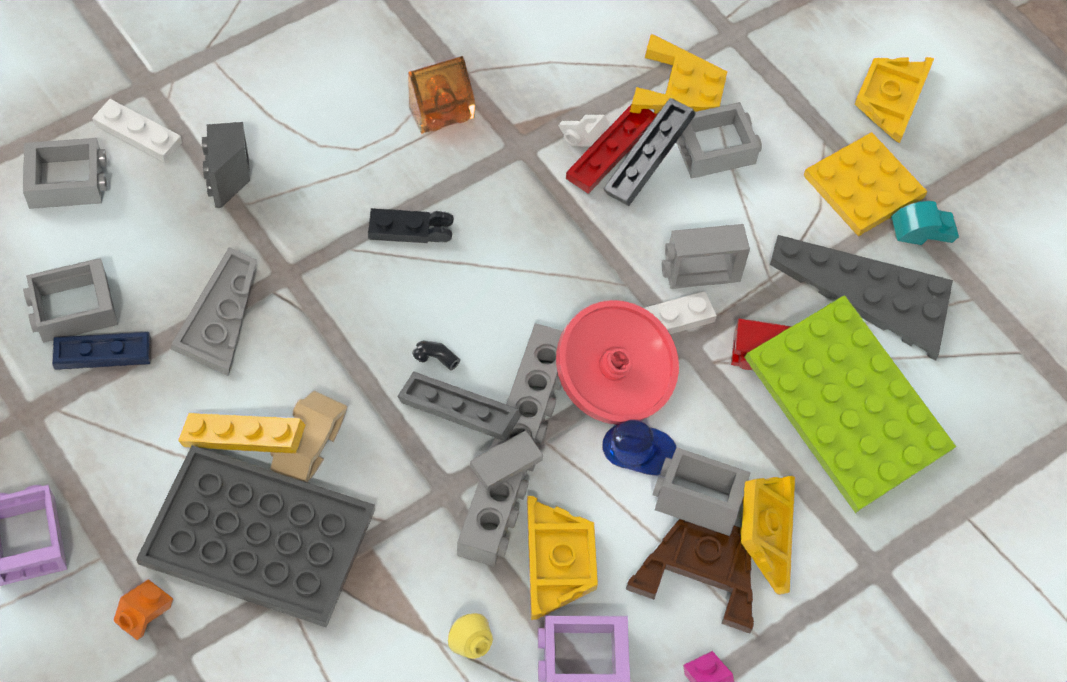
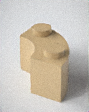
(322, 421)

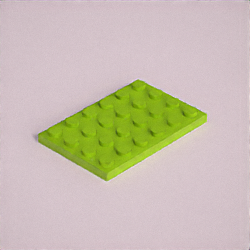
(850, 403)

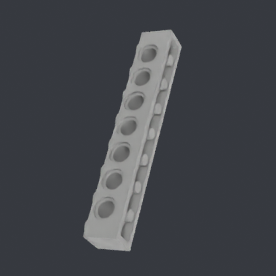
(486, 545)

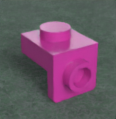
(707, 669)

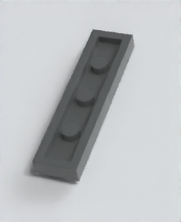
(459, 406)

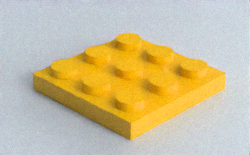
(864, 183)

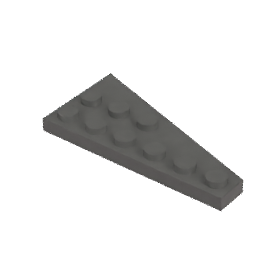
(881, 293)

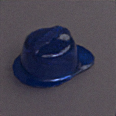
(638, 447)

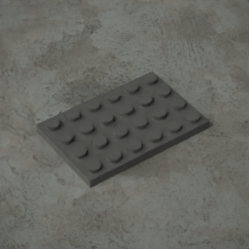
(257, 535)

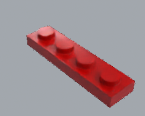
(609, 149)

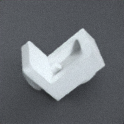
(585, 131)

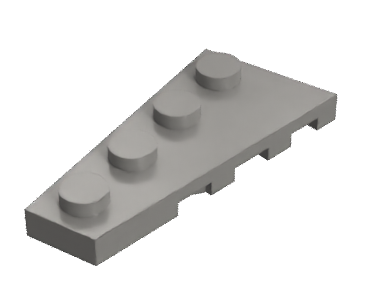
(216, 318)

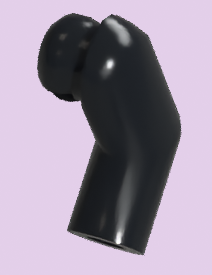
(437, 350)

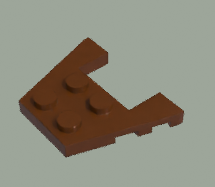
(706, 558)

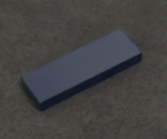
(101, 350)

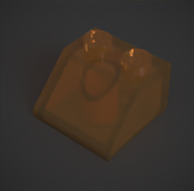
(441, 95)

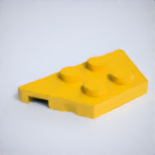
(892, 92)
(769, 528)
(559, 557)

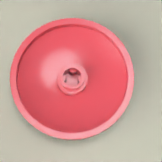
(617, 362)

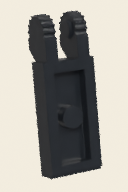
(409, 226)

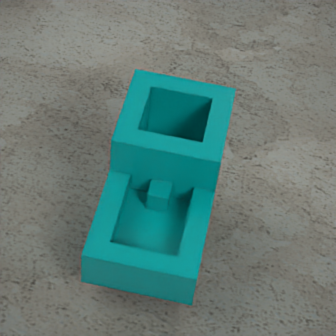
(922, 222)

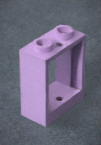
(39, 561)
(585, 624)

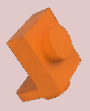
(141, 607)

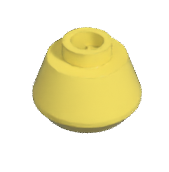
(470, 636)

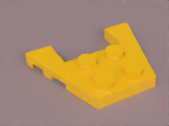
(690, 82)

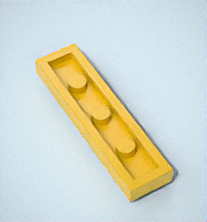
(242, 433)

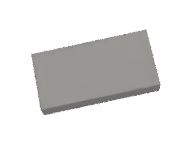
(506, 460)

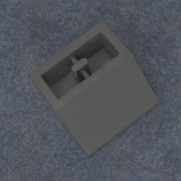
(225, 161)

